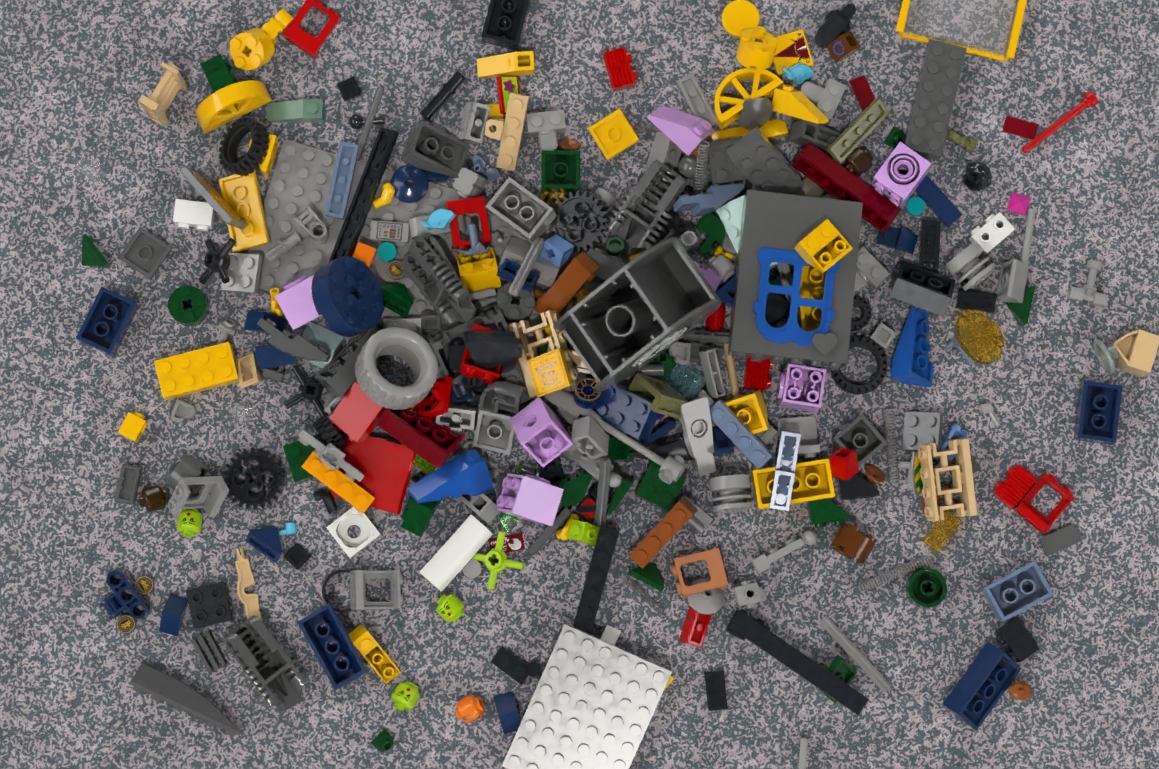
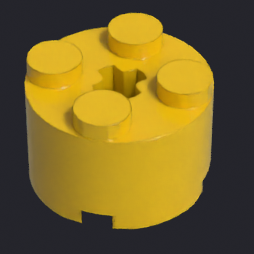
(756, 48)
(251, 49)

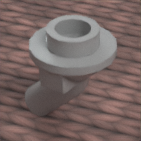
(228, 327)

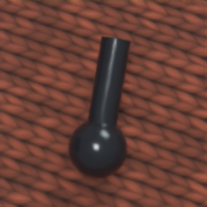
(357, 121)

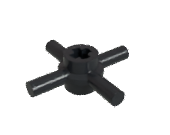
(217, 261)
(307, 398)

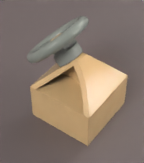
(1133, 353)

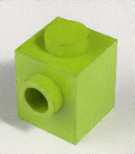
(583, 532)

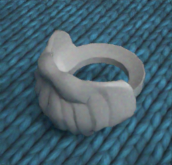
(332, 402)

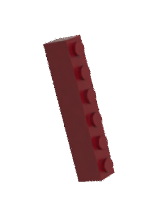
(845, 186)

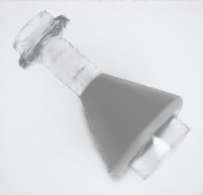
(607, 196)

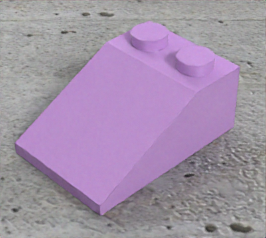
(682, 128)

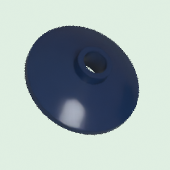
(411, 193)

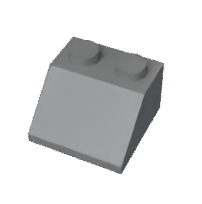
(494, 431)

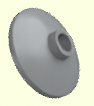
(706, 604)

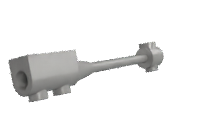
(563, 405)

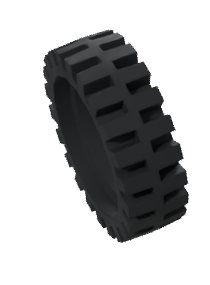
(256, 149)
(881, 372)

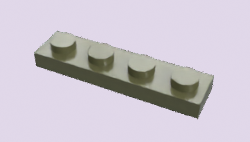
(858, 131)

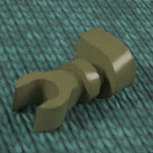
(953, 137)

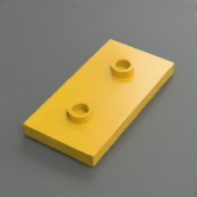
(245, 199)

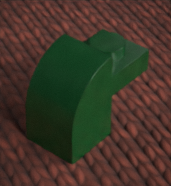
(714, 231)
(618, 451)

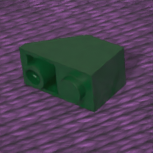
(574, 489)
(824, 512)

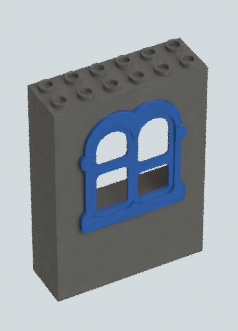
(768, 234)

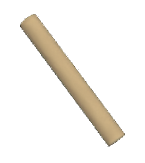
(732, 373)

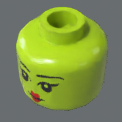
(189, 522)
(450, 607)
(405, 696)

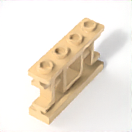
(556, 341)
(961, 477)

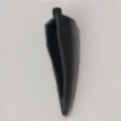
(672, 448)

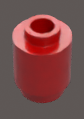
(716, 320)

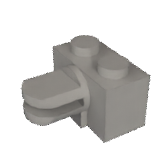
(825, 98)
(546, 126)
(868, 271)
(458, 418)
(589, 438)

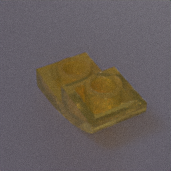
(942, 531)

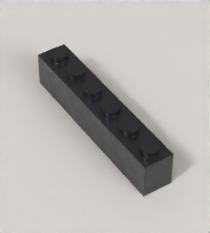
(596, 579)

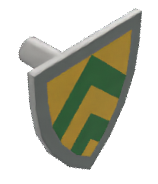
(913, 473)

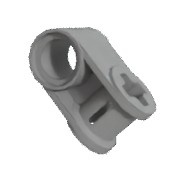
(310, 222)

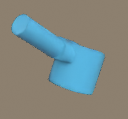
(291, 528)

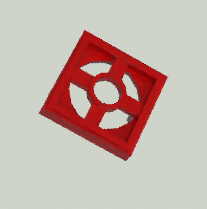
(442, 392)

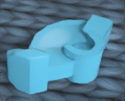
(798, 73)
(439, 219)

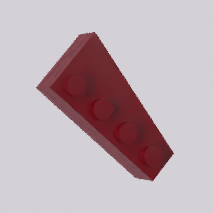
(421, 435)

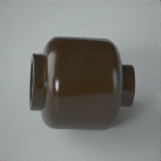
(859, 161)
(153, 498)

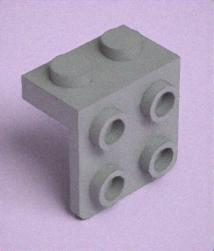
(808, 429)

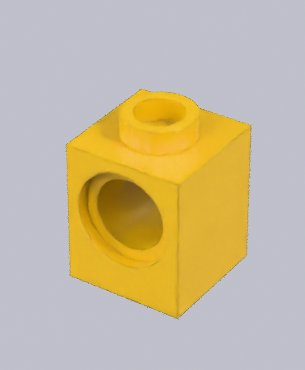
(133, 426)

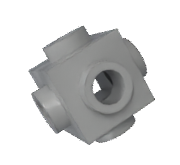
(742, 598)

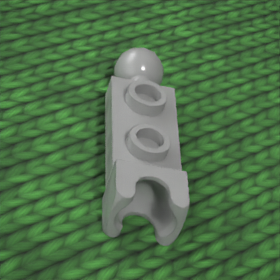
(592, 466)
(763, 563)

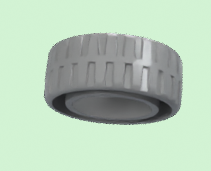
(409, 347)

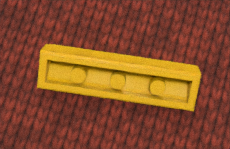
(771, 130)

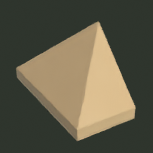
(248, 371)

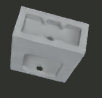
(210, 497)
(358, 590)

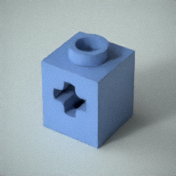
(557, 250)

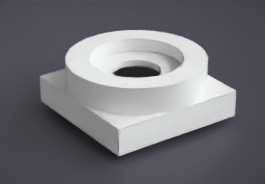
(340, 527)

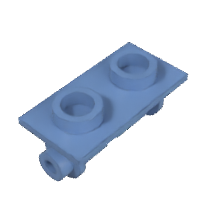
(953, 433)

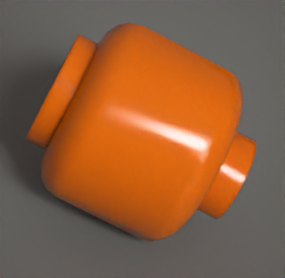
(470, 708)

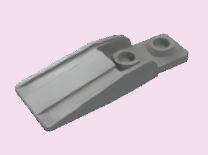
(699, 434)

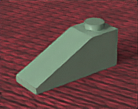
(296, 111)

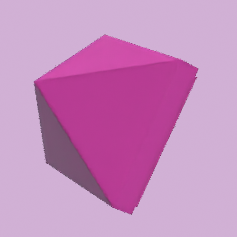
(1018, 203)

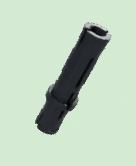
(439, 99)

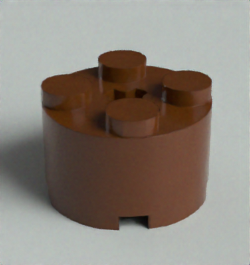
(852, 543)

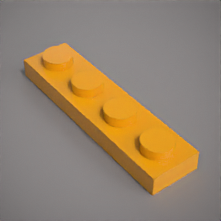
(338, 483)

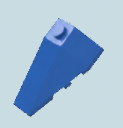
(911, 358)
(457, 477)

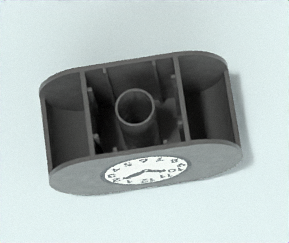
(638, 313)

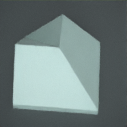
(325, 338)

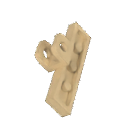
(509, 130)

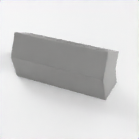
(708, 373)

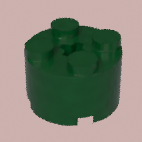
(187, 295)
(936, 584)

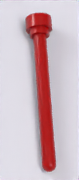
(1089, 100)

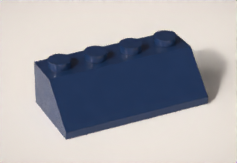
(332, 646)
(982, 686)

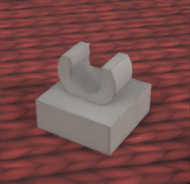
(883, 336)

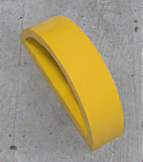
(734, 78)
(231, 103)

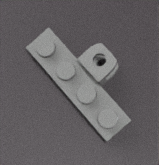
(330, 455)

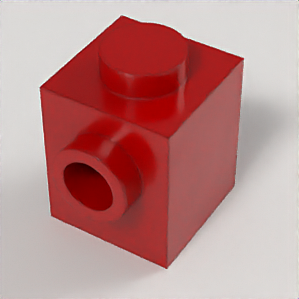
(844, 463)

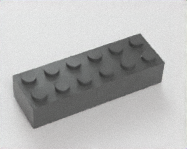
(934, 99)

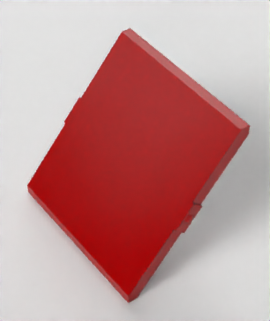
(385, 470)

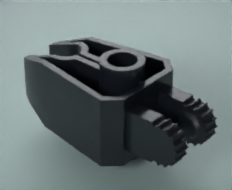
(836, 24)

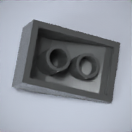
(434, 150)

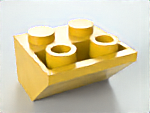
(823, 247)
(478, 271)

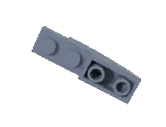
(708, 202)

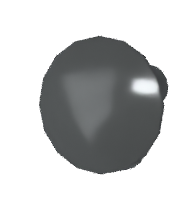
(755, 113)

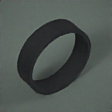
(324, 585)

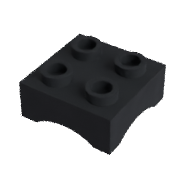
(209, 605)

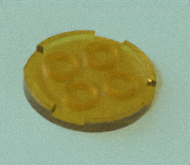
(979, 337)

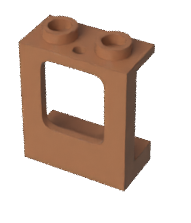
(716, 570)

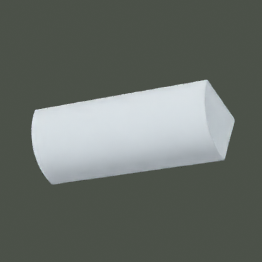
(456, 553)

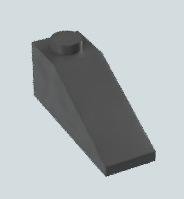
(804, 132)

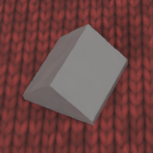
(1012, 281)

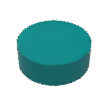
(915, 206)
(387, 252)

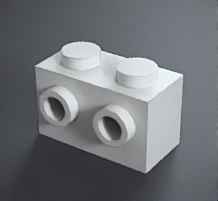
(193, 214)
(992, 233)

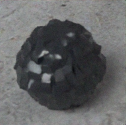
(977, 176)

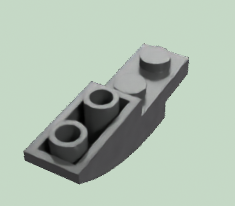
(298, 347)

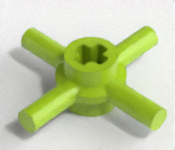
(503, 560)

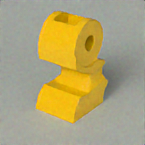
(277, 24)

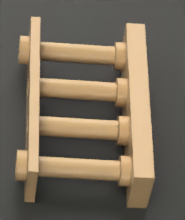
(163, 95)

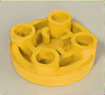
(739, 16)

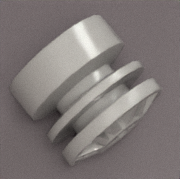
(970, 266)
(731, 493)

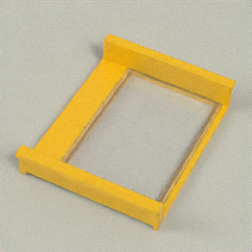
(981, 26)

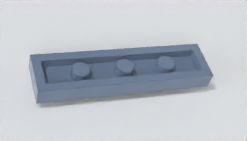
(341, 180)
(739, 434)

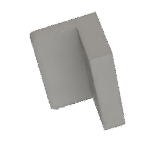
(664, 151)
(699, 520)

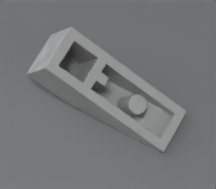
(481, 506)

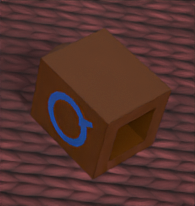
(843, 47)

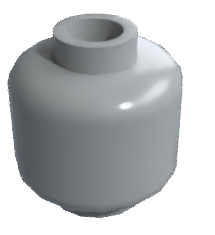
(723, 267)

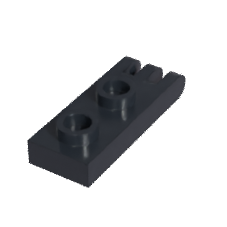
(929, 244)

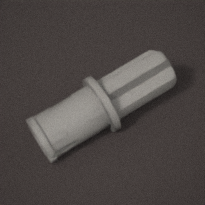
(283, 247)

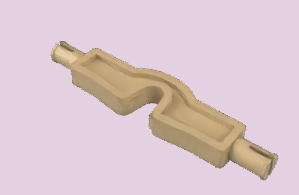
(246, 579)

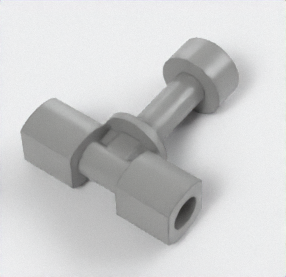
(689, 241)
(1089, 292)

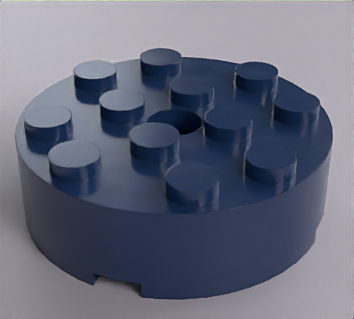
(347, 296)

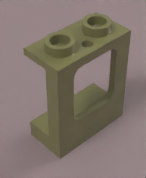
(666, 400)

